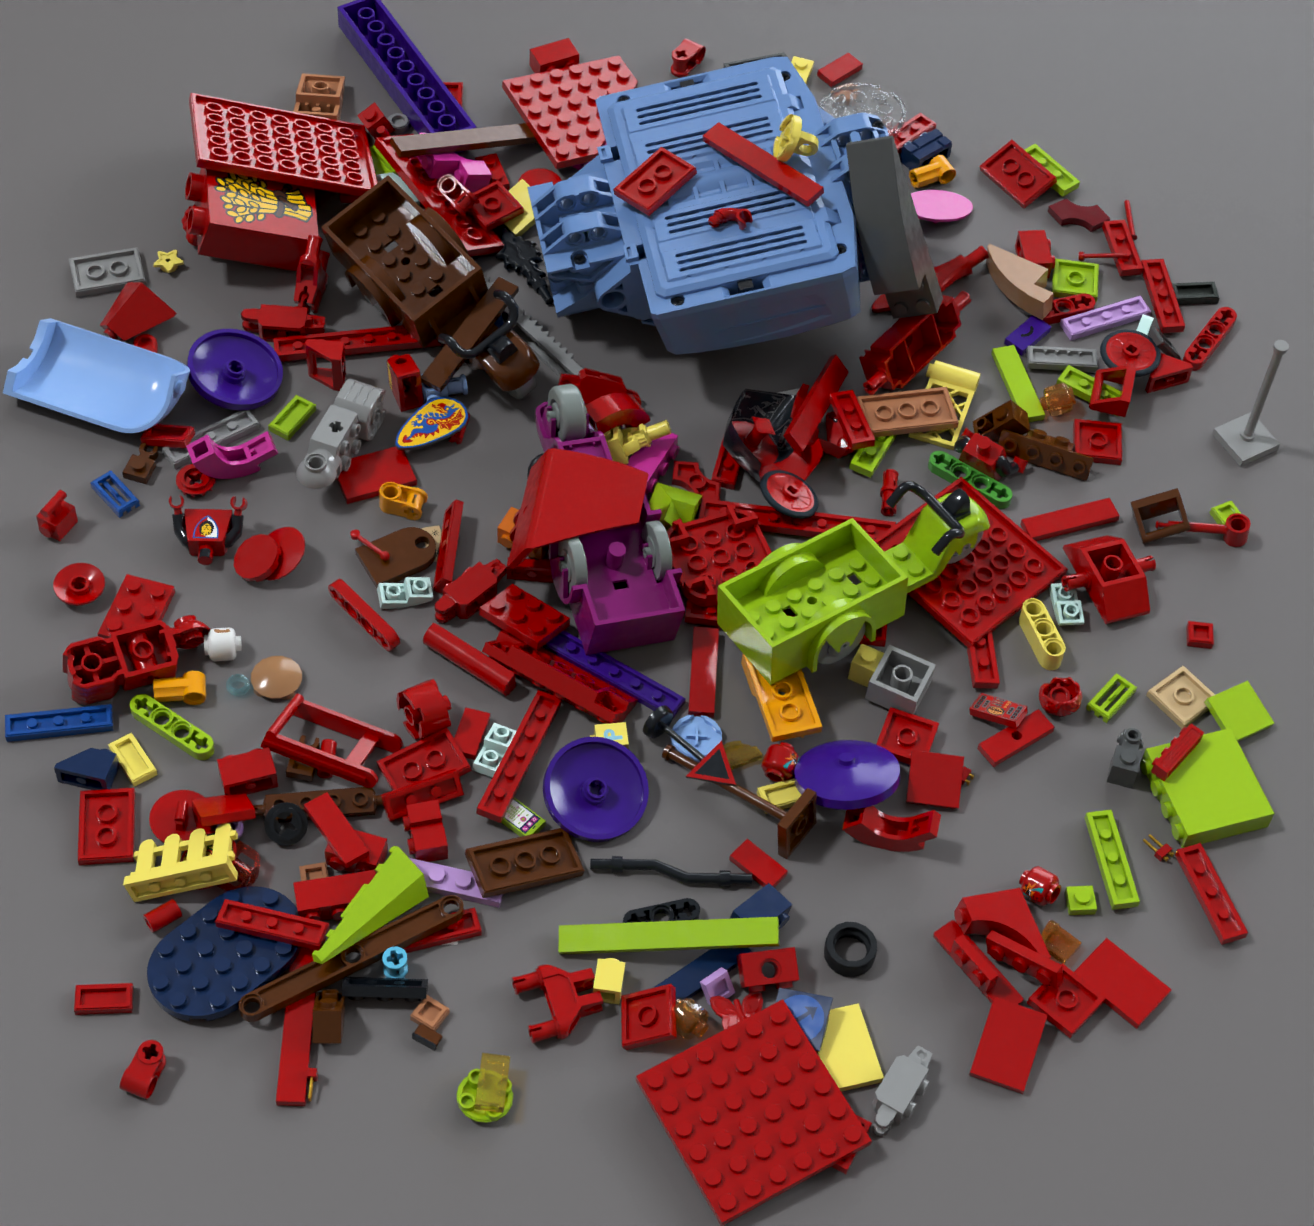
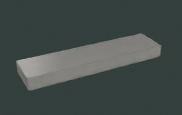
(221, 433)

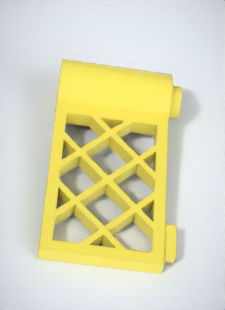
(958, 382)

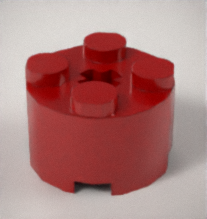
(424, 709)

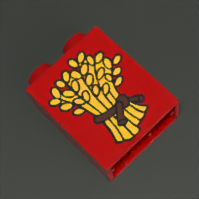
(250, 218)

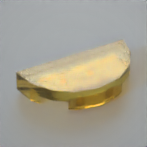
(741, 754)

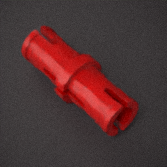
(890, 481)

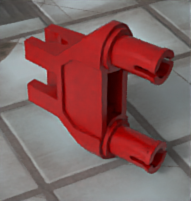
(311, 274)
(562, 999)

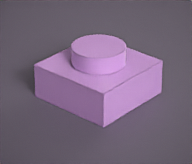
(717, 985)

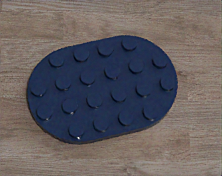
(208, 969)

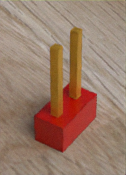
(312, 1076)

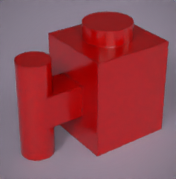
(376, 121)
(57, 517)

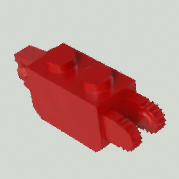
(281, 321)
(597, 384)
(469, 591)

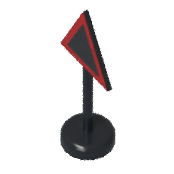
(711, 768)

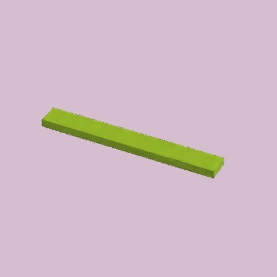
(669, 935)

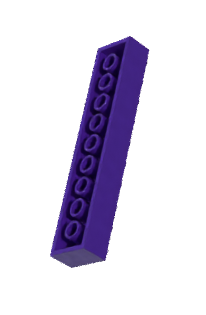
(401, 68)

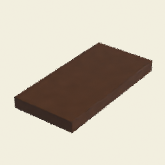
(524, 862)

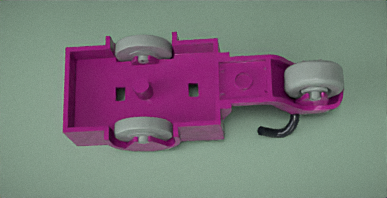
(591, 563)

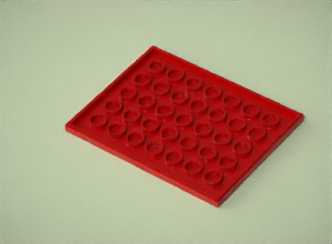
(281, 145)

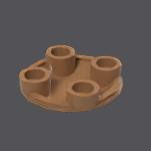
(276, 678)

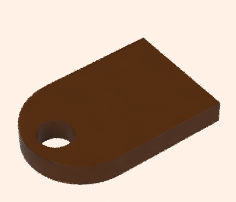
(404, 555)

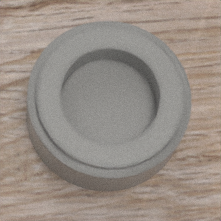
(399, 122)

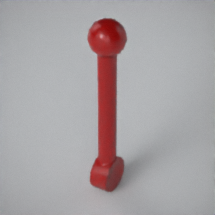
(355, 535)

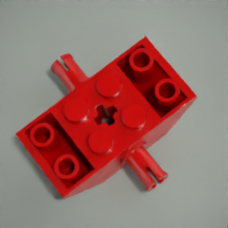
(1110, 577)

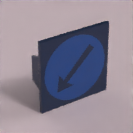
(810, 1012)

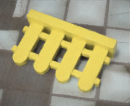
(177, 876)

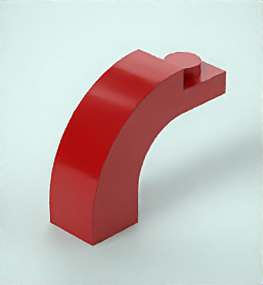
(615, 410)
(891, 832)

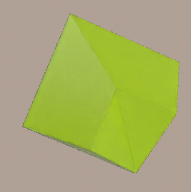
(674, 504)

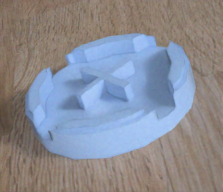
(699, 732)

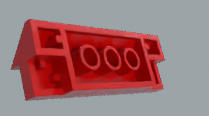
(561, 678)

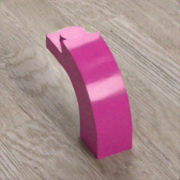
(233, 461)

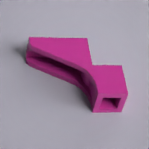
(470, 173)

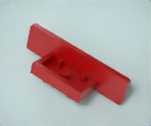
(975, 964)

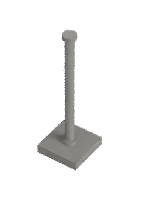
(1246, 436)

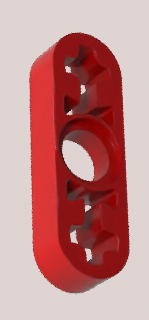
(1076, 304)

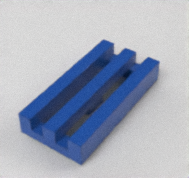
(125, 506)

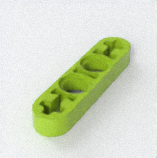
(171, 727)

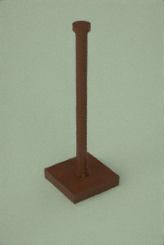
(793, 824)

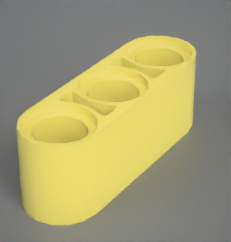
(1042, 634)

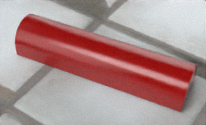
(470, 659)

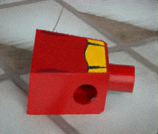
(401, 372)

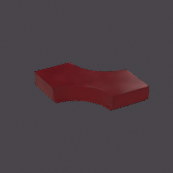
(1086, 216)

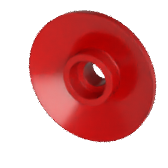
(77, 576)

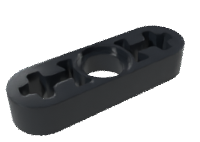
(667, 908)

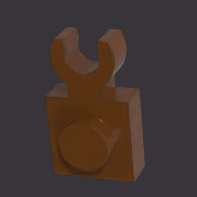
(141, 467)
(299, 770)

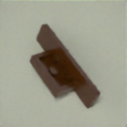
(1047, 452)

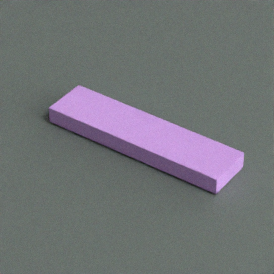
(1104, 318)

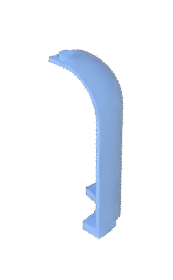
(97, 378)

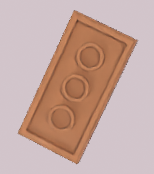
(909, 411)

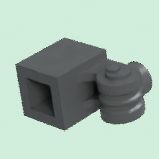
(1126, 758)

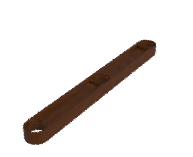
(317, 976)

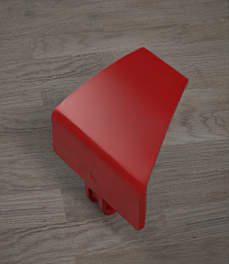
(574, 497)

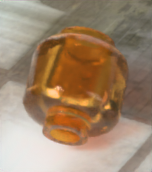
(1058, 399)
(690, 1019)

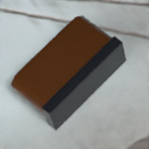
(427, 1036)

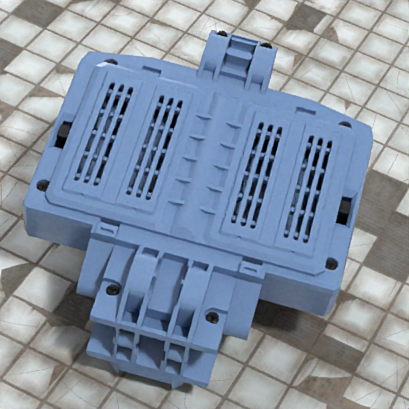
(672, 269)

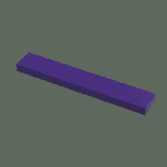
(615, 673)

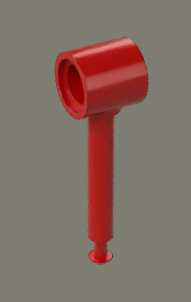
(1234, 531)

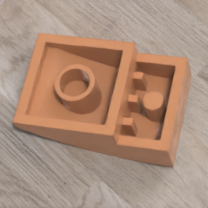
(320, 95)

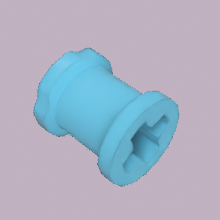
(400, 958)

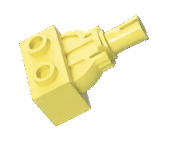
(629, 440)

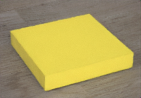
(523, 222)

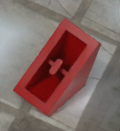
(1169, 374)

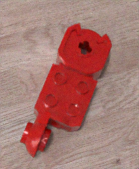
(128, 658)

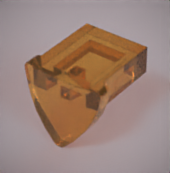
(1059, 942)

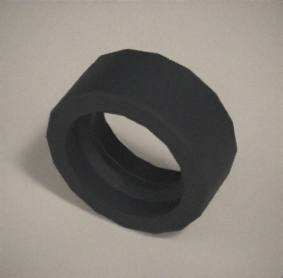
(856, 931)

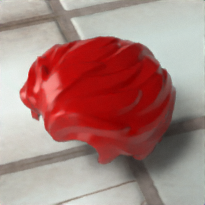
(1060, 696)

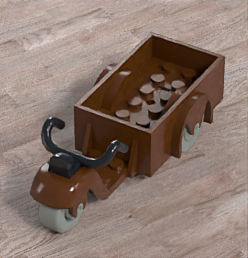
(425, 258)

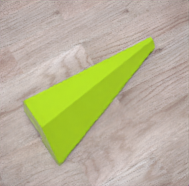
(389, 894)

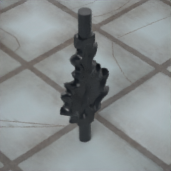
(523, 257)

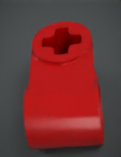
(686, 57)
(458, 196)
(142, 1074)

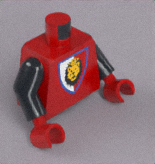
(987, 456)
(208, 530)

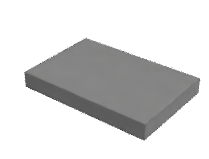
(106, 271)

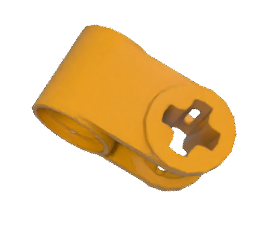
(400, 500)

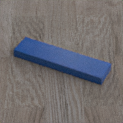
(58, 723)

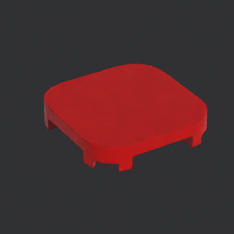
(715, 551)

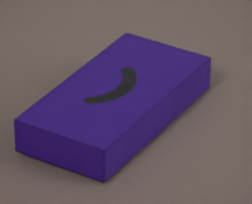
(1028, 334)

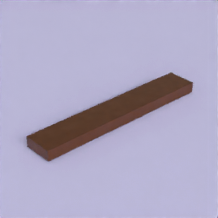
(468, 335)

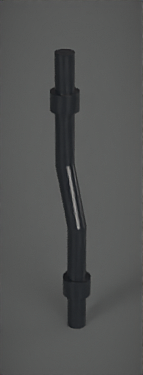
(723, 878)

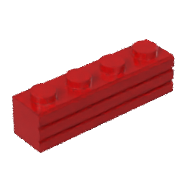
(1177, 752)

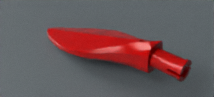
(946, 274)

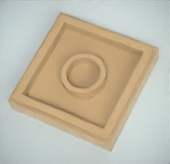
(1181, 697)

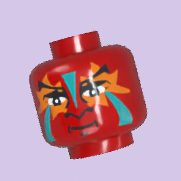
(780, 762)
(1040, 886)

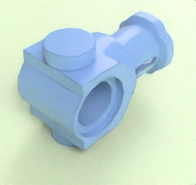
(455, 386)

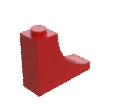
(1003, 913)

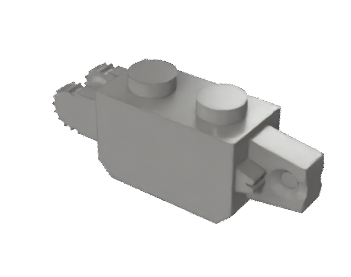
(899, 1089)

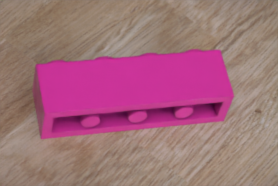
(655, 458)

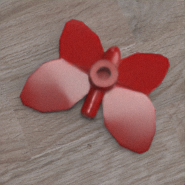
(735, 1013)

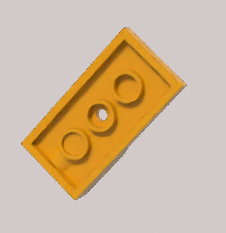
(785, 714)

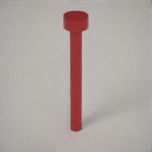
(1082, 255)

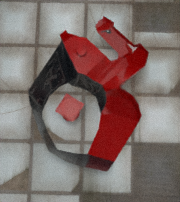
(757, 432)

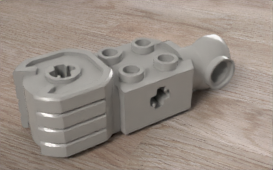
(353, 416)

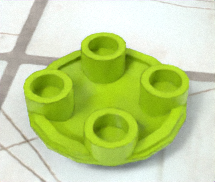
(467, 1098)

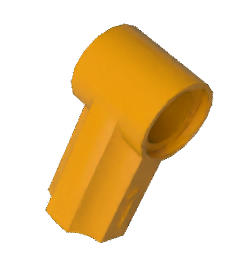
(937, 170)
(189, 688)

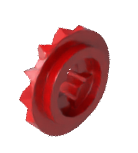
(190, 473)

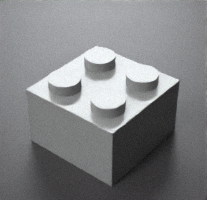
(900, 680)

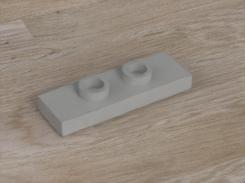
(1059, 358)

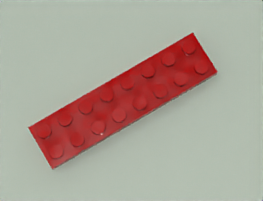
(426, 190)

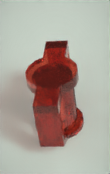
(248, 871)

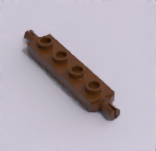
(350, 801)

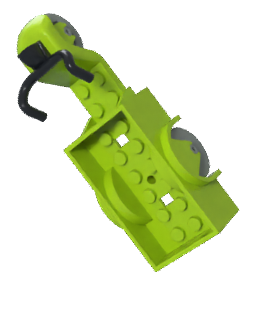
(817, 588)

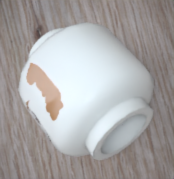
(222, 644)

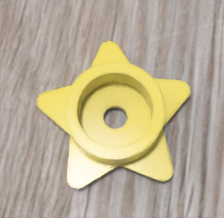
(173, 260)

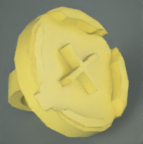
(792, 140)

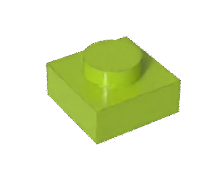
(1080, 900)

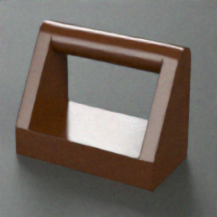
(1156, 506)

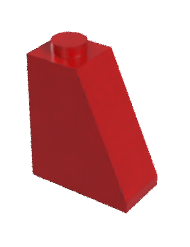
(135, 312)

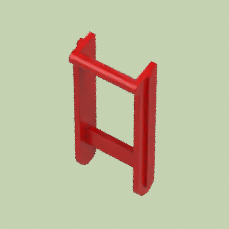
(349, 768)

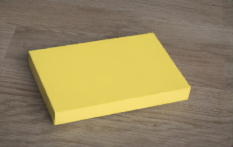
(849, 1050)

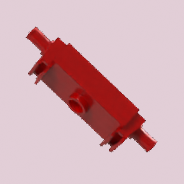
(911, 345)

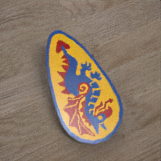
(432, 423)

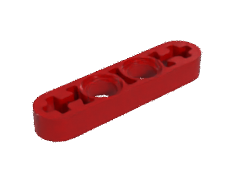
(1207, 337)
(364, 614)

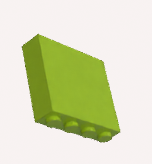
(1210, 791)

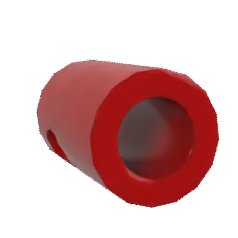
(162, 915)

